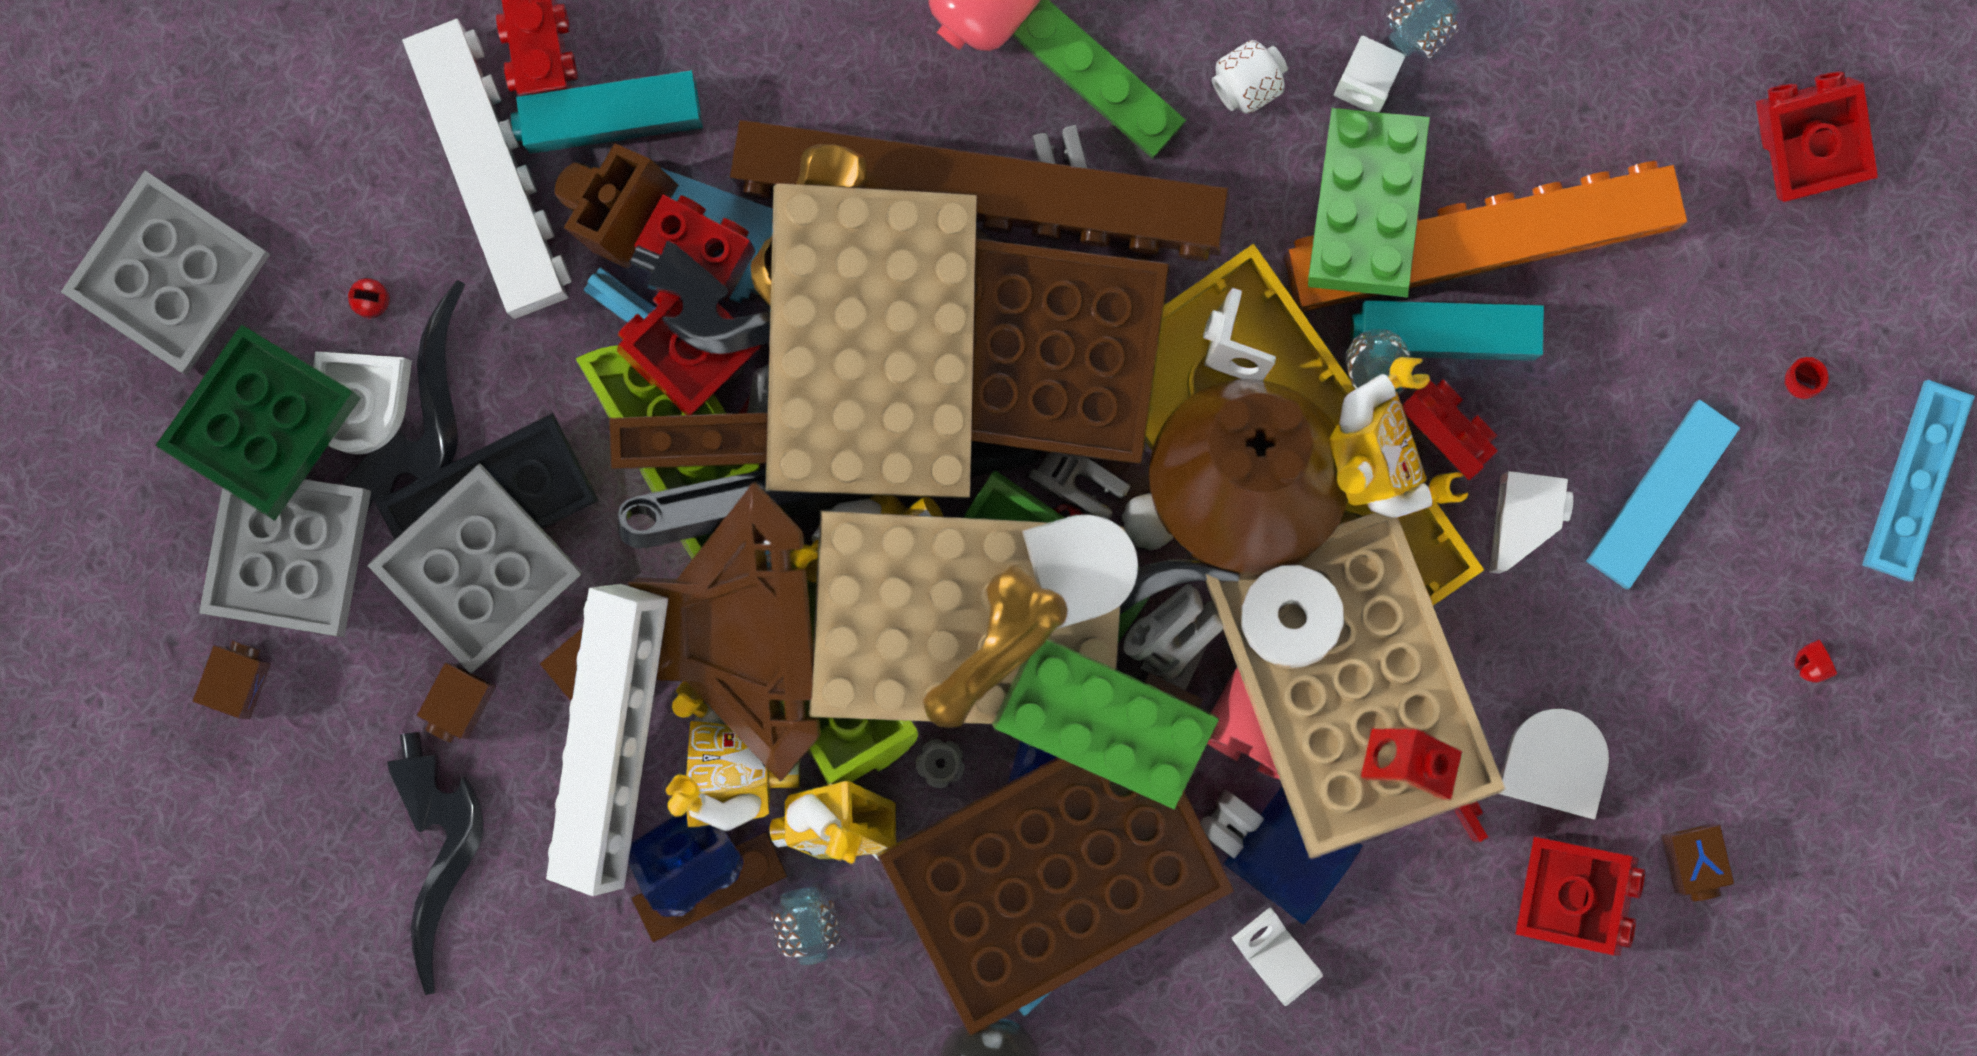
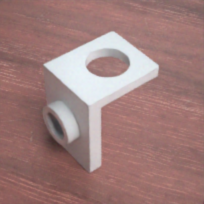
(1369, 75)
(1223, 350)
(1277, 957)

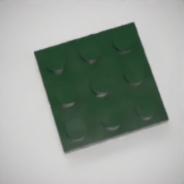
(258, 422)

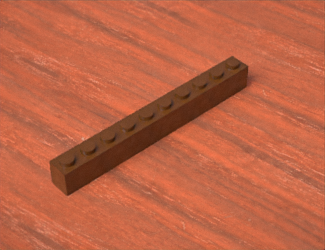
(1008, 190)

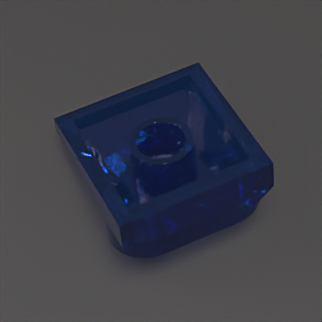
(683, 864)
(1280, 866)

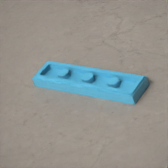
(1918, 480)
(1662, 494)

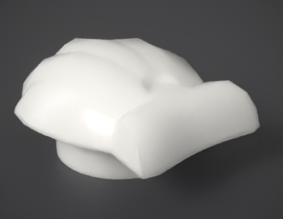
(1143, 524)

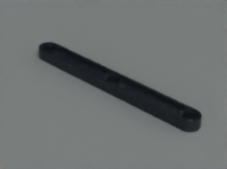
(702, 507)

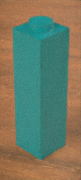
(607, 112)
(1457, 328)

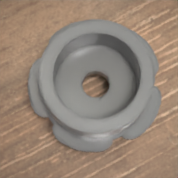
(953, 766)

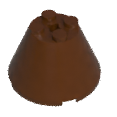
(1247, 476)

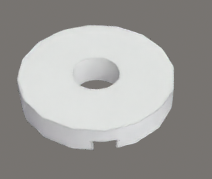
(1298, 587)

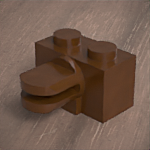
(612, 201)

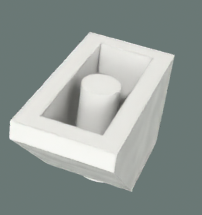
(1527, 515)

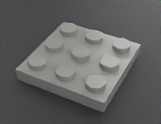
(165, 273)
(291, 568)
(475, 568)

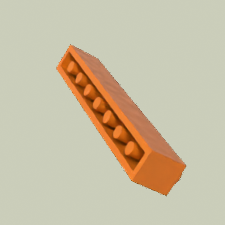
(1521, 229)

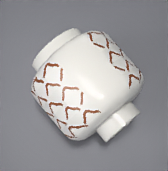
(1250, 77)

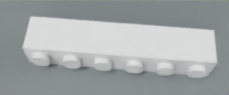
(486, 169)
(606, 738)

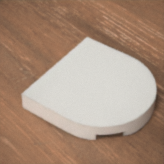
(383, 391)
(1084, 562)
(1557, 762)

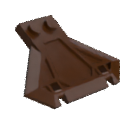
(745, 631)

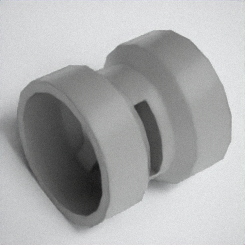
(1240, 819)

